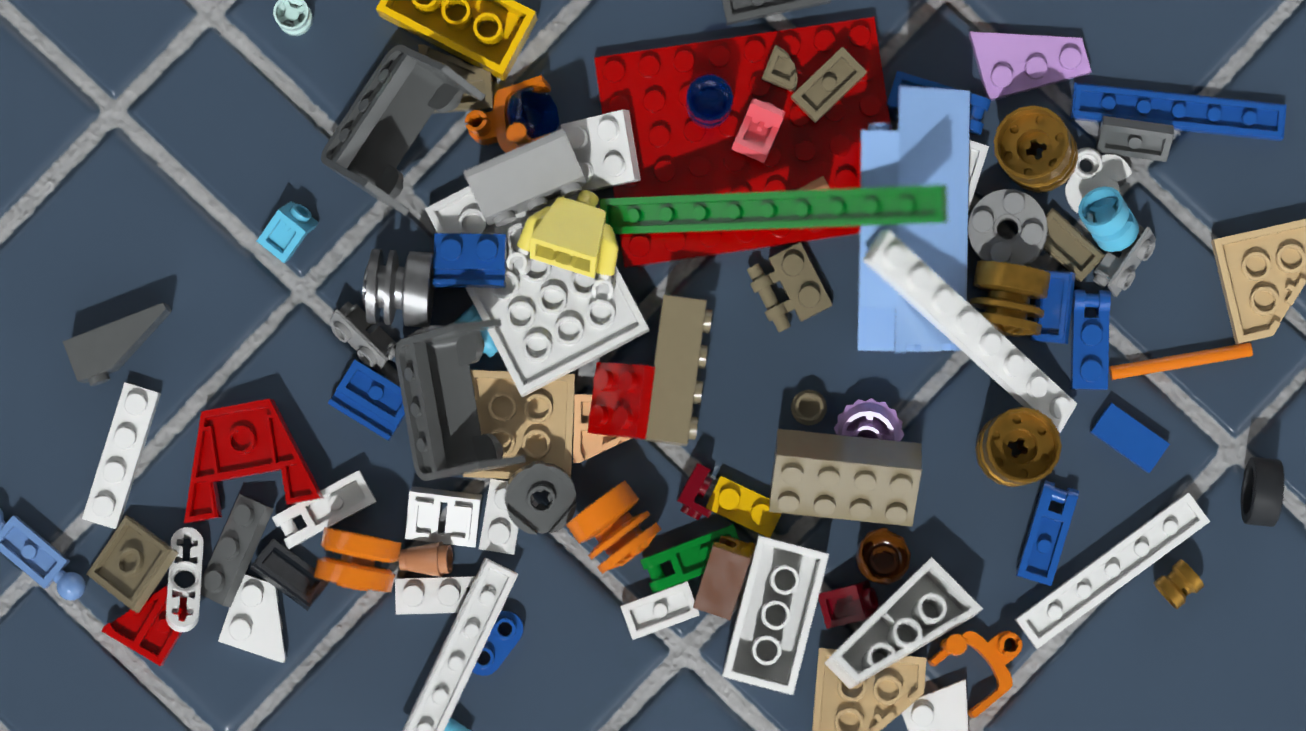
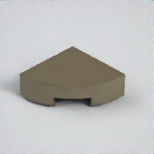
(781, 70)

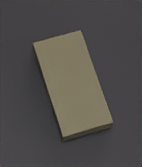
(1070, 247)

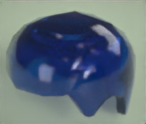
(534, 111)

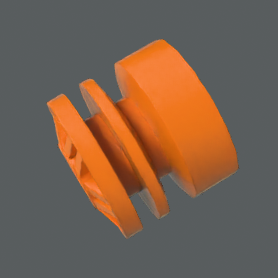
(614, 527)

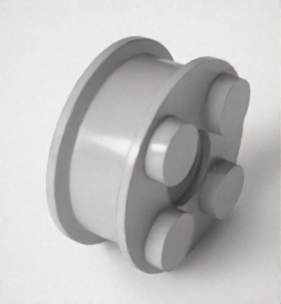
(1008, 206)

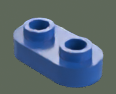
(499, 645)

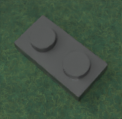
(1135, 138)

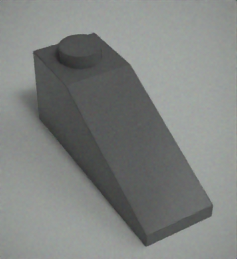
(110, 346)

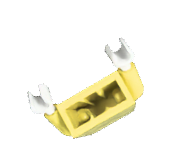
(570, 238)

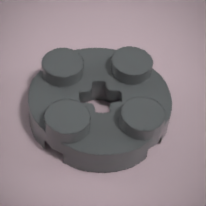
(540, 477)

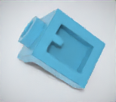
(287, 230)

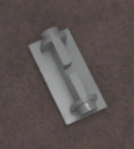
(1120, 271)
(350, 326)

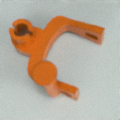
(494, 125)
(992, 652)

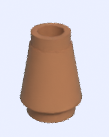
(427, 559)

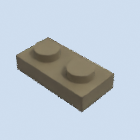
(828, 85)

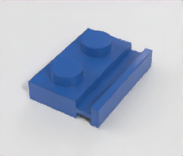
(469, 260)
(369, 400)

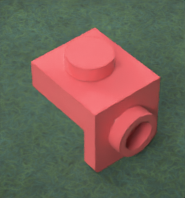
(758, 130)

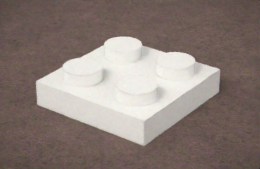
(604, 149)

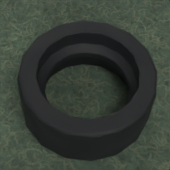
(1262, 491)

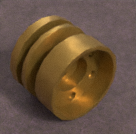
(1017, 143)
(1009, 296)
(1036, 439)

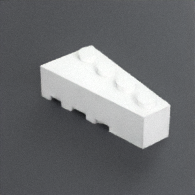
(910, 619)

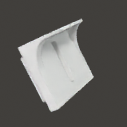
(461, 516)

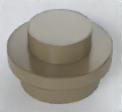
(808, 407)

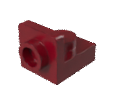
(695, 486)
(848, 604)

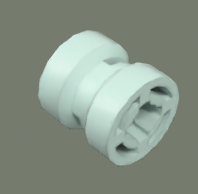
(292, 10)

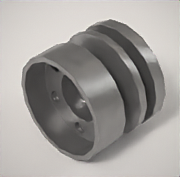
(399, 288)

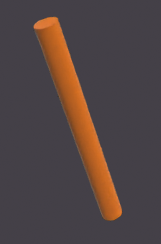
(1180, 361)

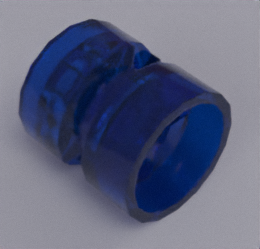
(709, 101)

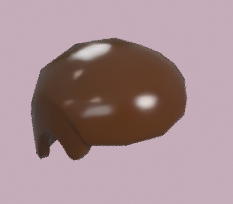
(883, 556)

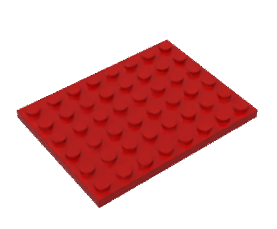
(694, 160)

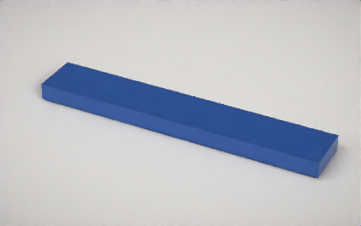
(1183, 111)

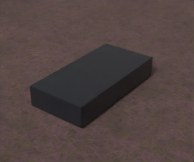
(289, 574)

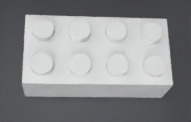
(775, 615)

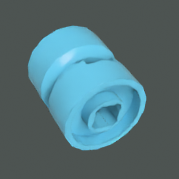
(1108, 219)

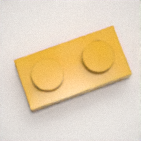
(743, 507)

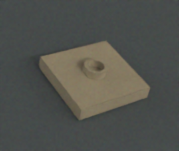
(132, 563)

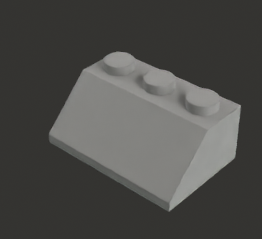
(526, 178)

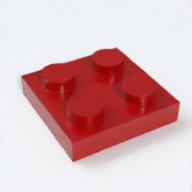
(621, 400)

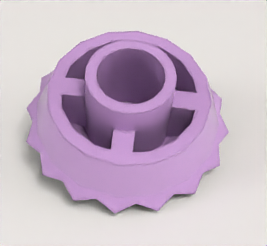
(869, 420)

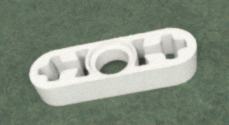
(193, 605)

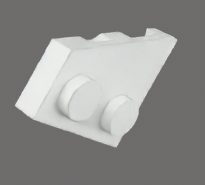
(255, 620)

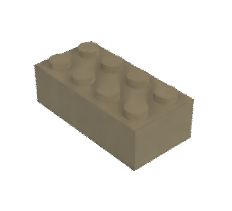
(676, 367)
(845, 477)

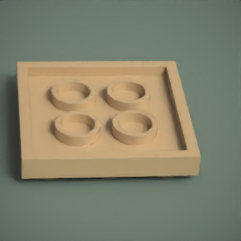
(527, 425)

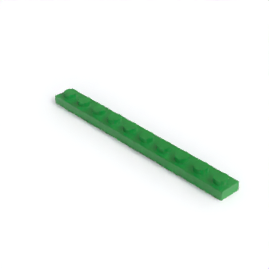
(777, 209)

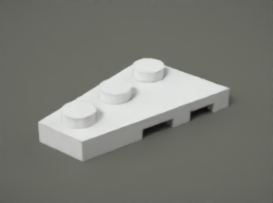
(939, 710)

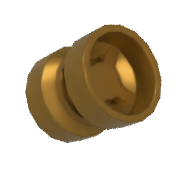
(1179, 584)

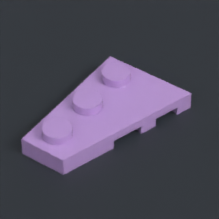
(1026, 62)

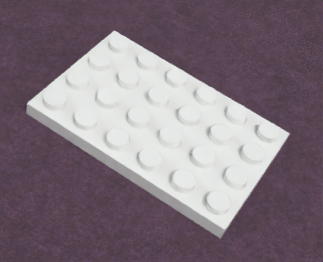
(547, 314)

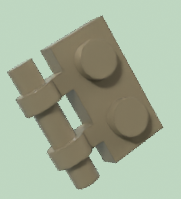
(799, 282)

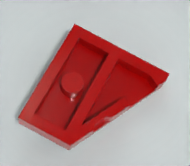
(148, 630)

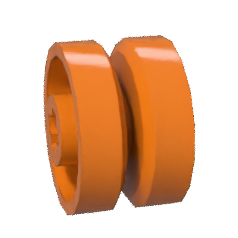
(357, 562)

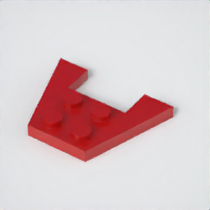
(245, 443)

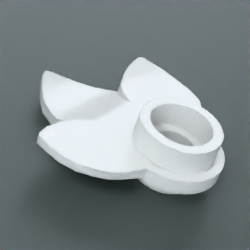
(1105, 172)

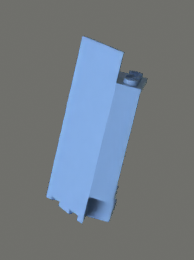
(924, 151)

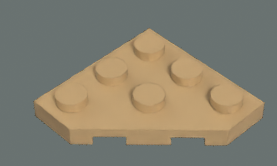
(1261, 277)
(870, 703)

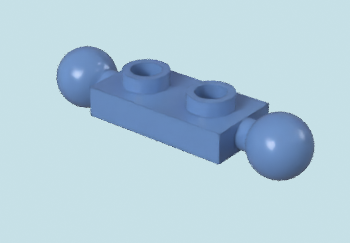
(38, 558)

